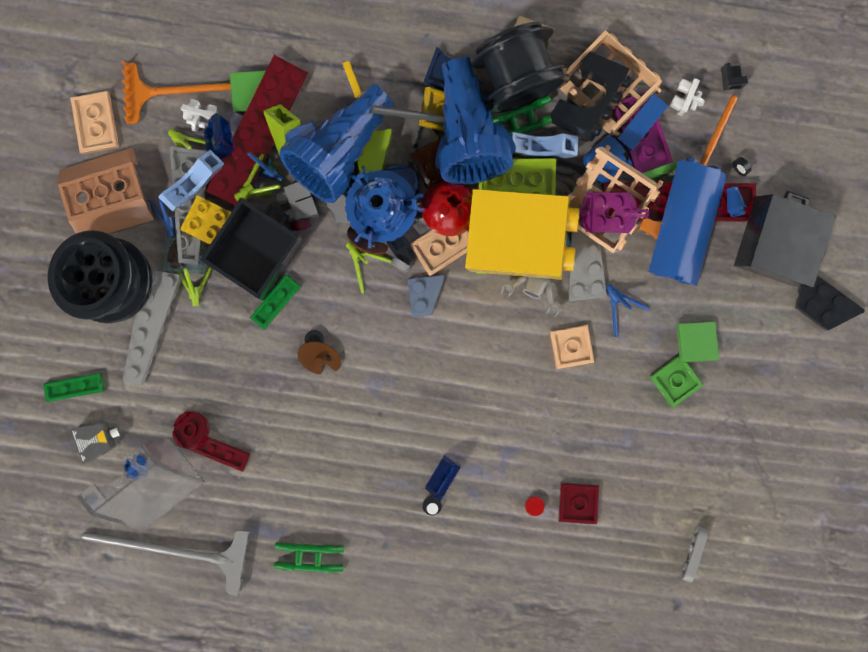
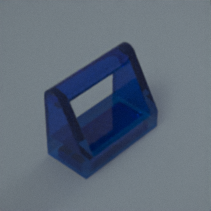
(221, 130)
(442, 477)

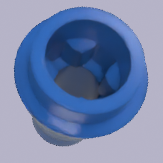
(735, 202)

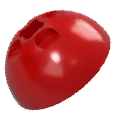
(445, 216)

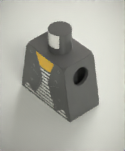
(95, 440)

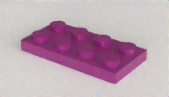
(652, 149)

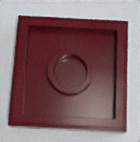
(578, 503)

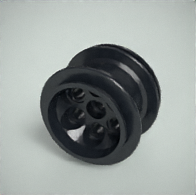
(519, 66)
(116, 289)

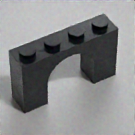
(589, 121)

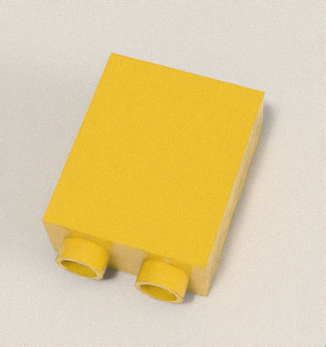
(521, 234)

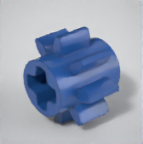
(129, 468)

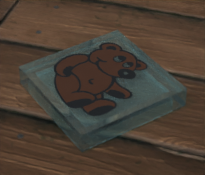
(171, 262)

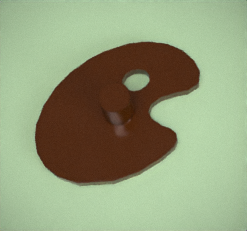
(379, 249)
(313, 355)

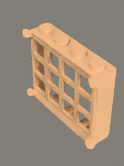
(636, 65)
(586, 182)

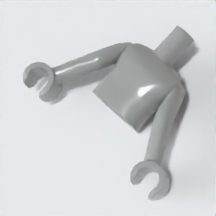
(534, 288)

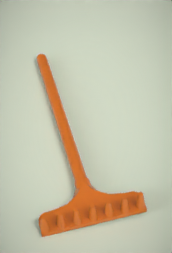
(138, 92)
(652, 227)

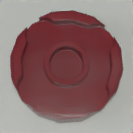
(191, 430)

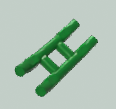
(528, 109)
(317, 566)

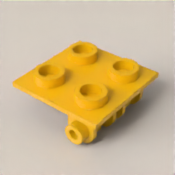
(204, 219)

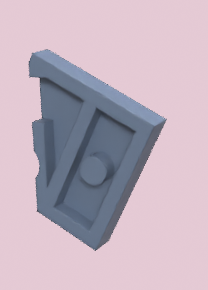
(423, 294)

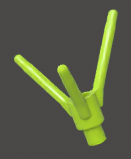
(181, 140)
(248, 191)
(359, 255)
(194, 291)

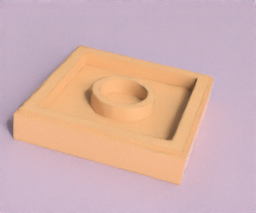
(571, 347)

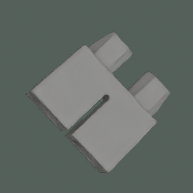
(301, 202)

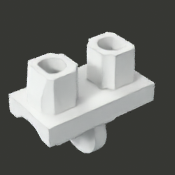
(689, 88)
(195, 116)

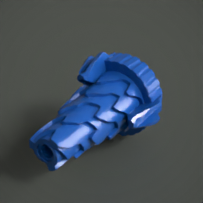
(472, 145)
(326, 155)
(392, 217)

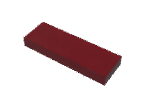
(224, 454)

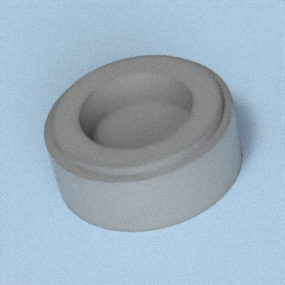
(400, 265)

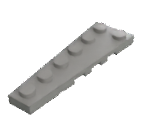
(181, 162)
(588, 278)
(149, 325)

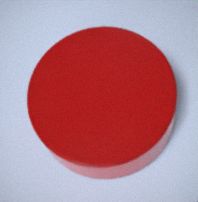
(534, 506)

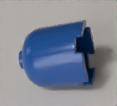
(616, 149)

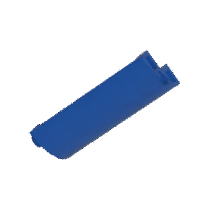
(687, 222)

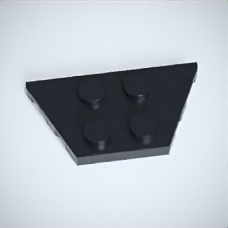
(826, 305)

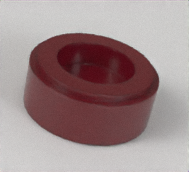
(301, 225)

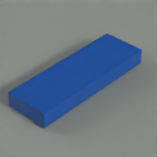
(642, 122)

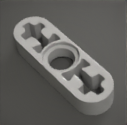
(694, 554)

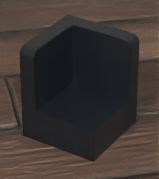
(732, 77)

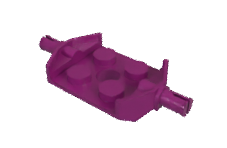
(596, 207)

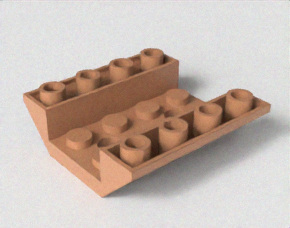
(105, 206)

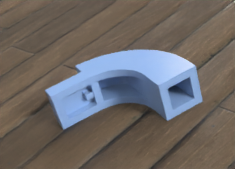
(548, 147)
(192, 181)

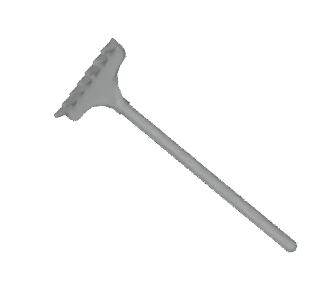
(229, 561)

